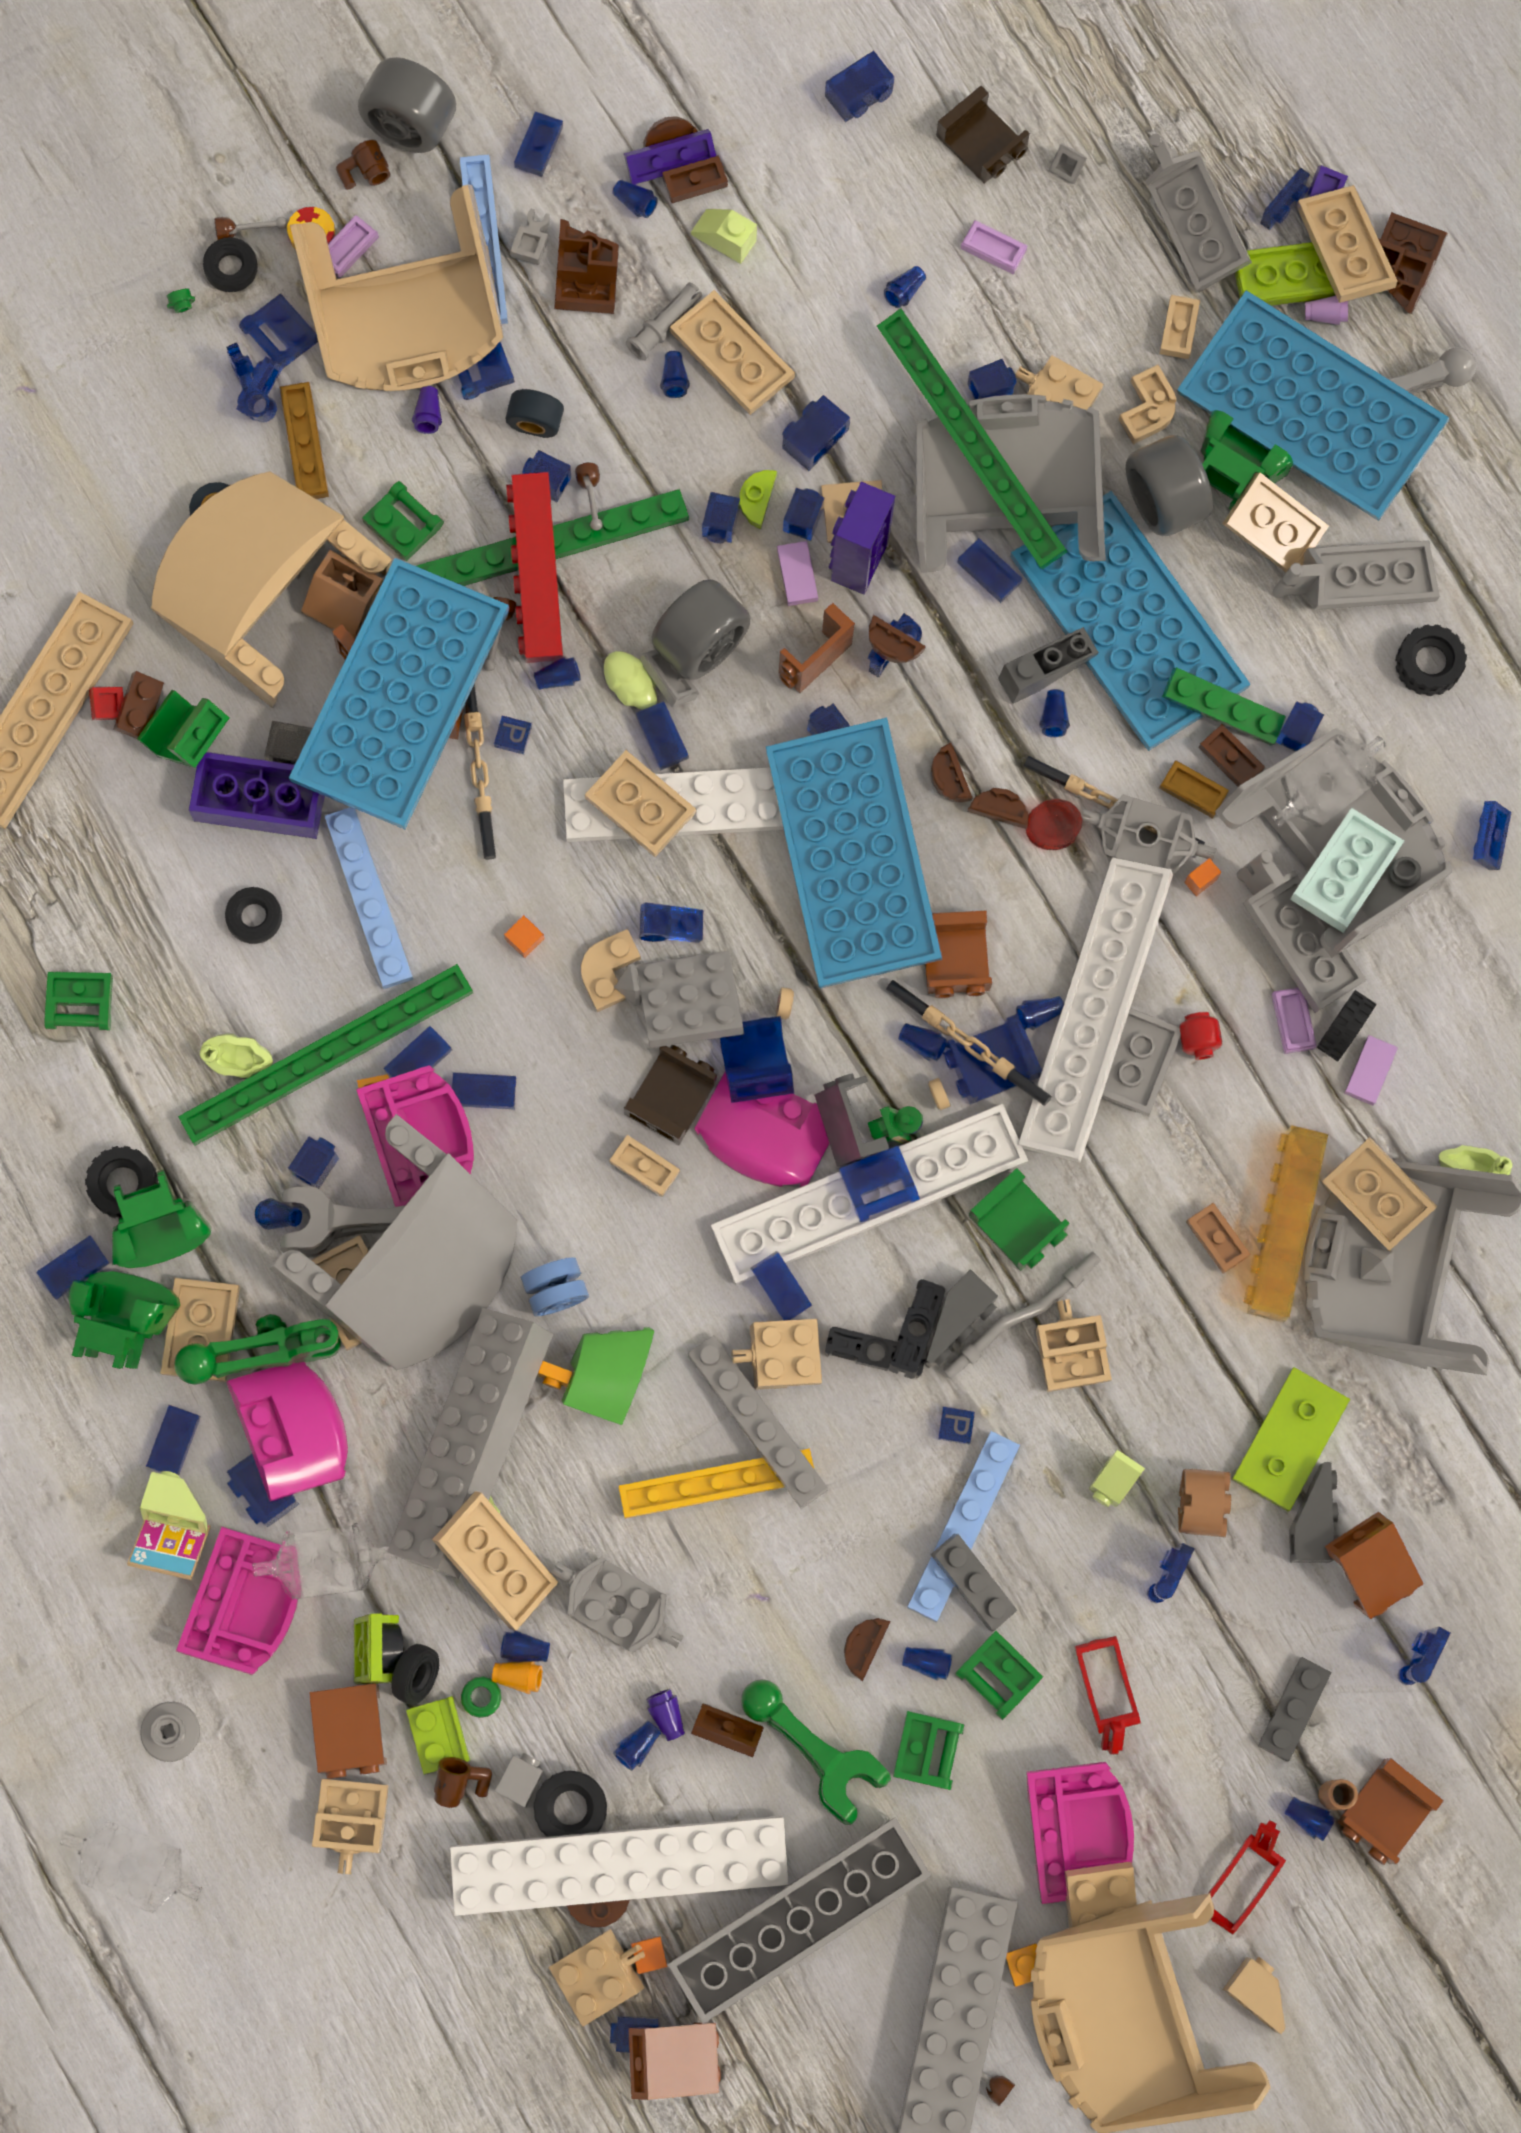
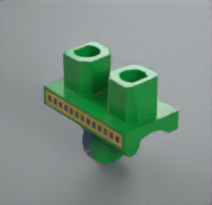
(896, 1124)

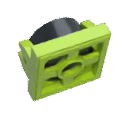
(376, 1648)

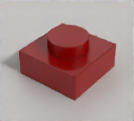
(105, 702)

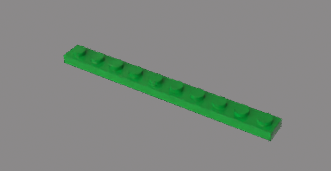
(972, 439)
(569, 538)
(325, 1055)

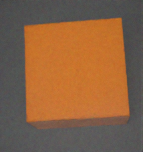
(1202, 877)
(524, 936)
(654, 1955)

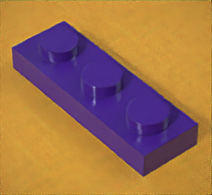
(651, 161)

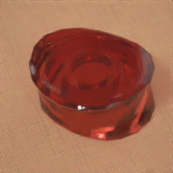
(1054, 824)

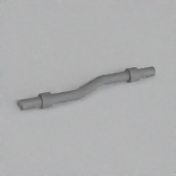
(971, 1352)

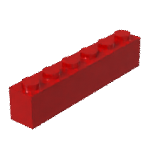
(537, 567)

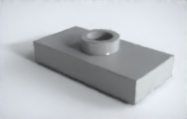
(671, 684)

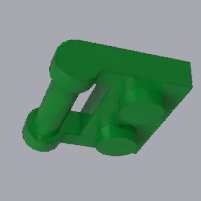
(396, 528)
(78, 990)
(1007, 1666)
(917, 1749)

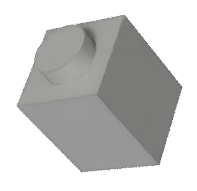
(520, 1779)

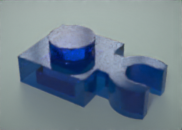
(241, 365)

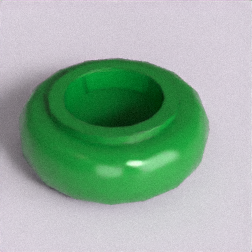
(491, 1707)

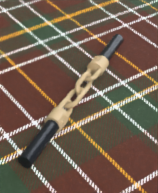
(473, 723)
(1075, 785)
(1001, 1067)

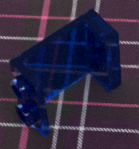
(757, 1061)
(976, 1076)

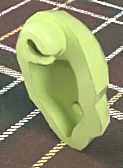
(629, 680)
(235, 1055)
(1475, 1159)

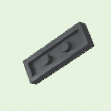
(973, 1582)
(1294, 1709)

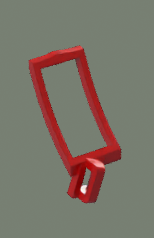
(1116, 1723)
(1265, 1851)

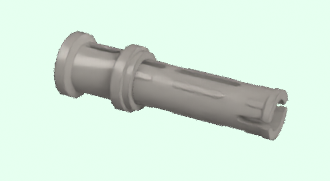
(655, 329)

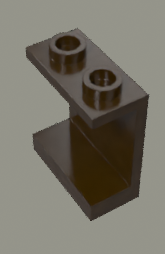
(981, 136)
(672, 1094)

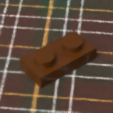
(695, 179)
(138, 704)
(1231, 756)
(727, 1730)

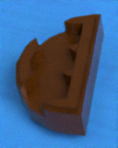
(668, 129)
(892, 643)
(948, 775)
(1001, 806)
(863, 1644)
(598, 1914)

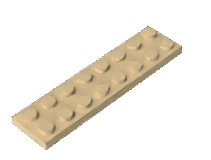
(54, 694)

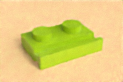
(437, 1733)

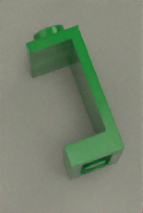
(183, 730)
(1018, 1221)

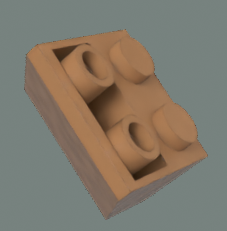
(341, 594)

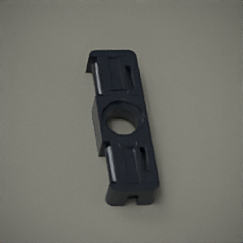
(923, 1310)
(853, 1346)

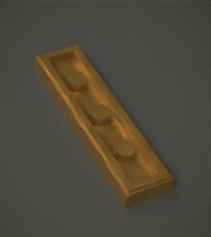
(304, 439)

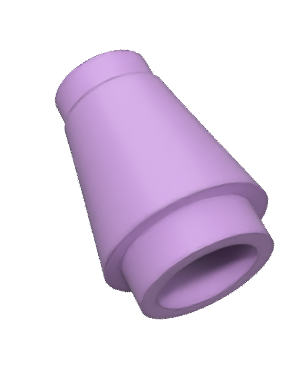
(1327, 311)

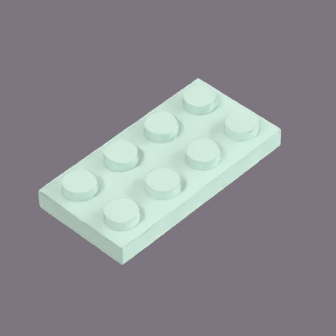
(1347, 870)

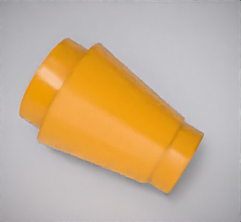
(518, 1676)

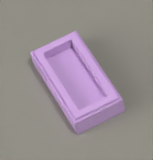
(351, 244)
(994, 247)
(797, 573)
(1293, 1021)
(1371, 1070)

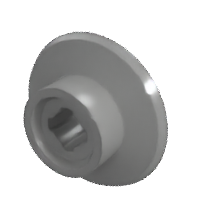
(184, 1724)

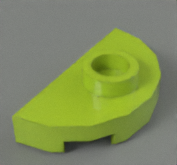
(756, 496)

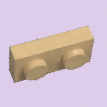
(1179, 327)
(644, 1166)

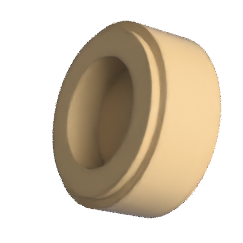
(784, 1003)
(938, 1094)

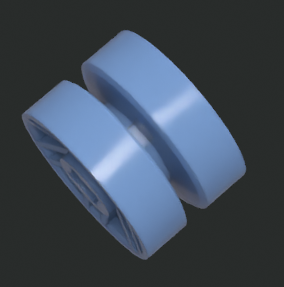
(554, 1286)

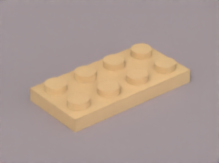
(1346, 244)
(732, 352)
(495, 1560)

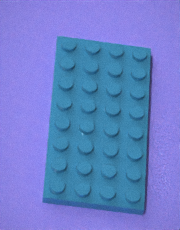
(1315, 403)
(1135, 621)
(399, 693)
(853, 853)

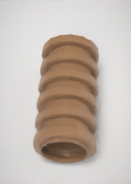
(1326, 1798)

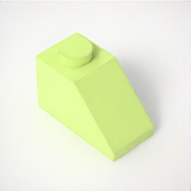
(726, 232)
(1115, 1479)
(172, 1503)

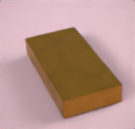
(1194, 789)

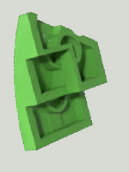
(608, 1372)

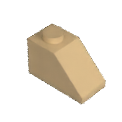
(1258, 1992)

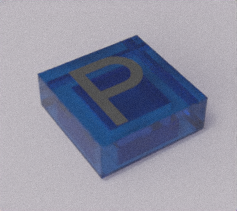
(513, 735)
(956, 1425)

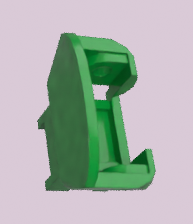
(1234, 458)
(155, 1226)
(122, 1315)

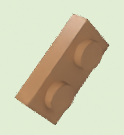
(1218, 1238)

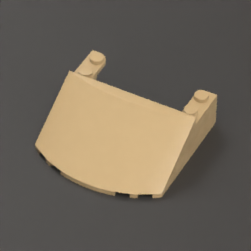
(407, 320)
(239, 559)
(1120, 2026)

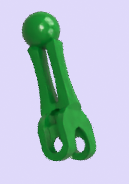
(297, 1343)
(764, 1703)

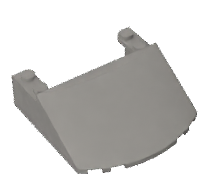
(1048, 448)
(1388, 803)
(426, 1270)
(1400, 1316)

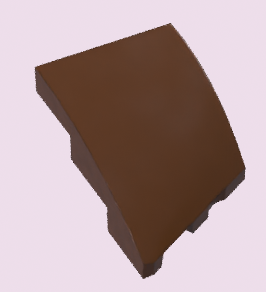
(1412, 254)
(585, 271)

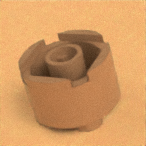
(1204, 1502)

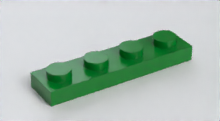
(1223, 706)

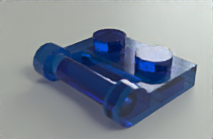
(286, 325)
(493, 372)
(875, 1174)
(1174, 1564)
(1427, 1652)

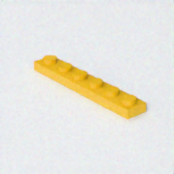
(700, 1487)

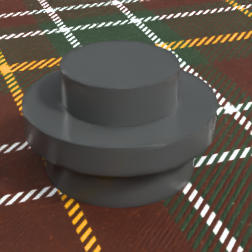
(1405, 872)

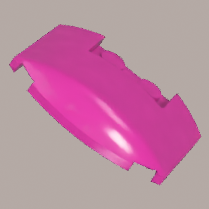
(427, 1106)
(765, 1138)
(291, 1428)
(235, 1615)
(1077, 1823)

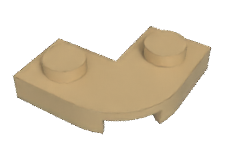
(1157, 405)
(599, 968)

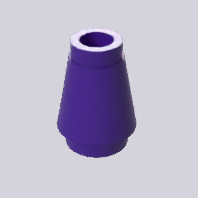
(427, 411)
(666, 1713)

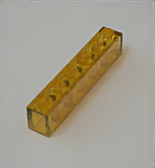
(1286, 1224)

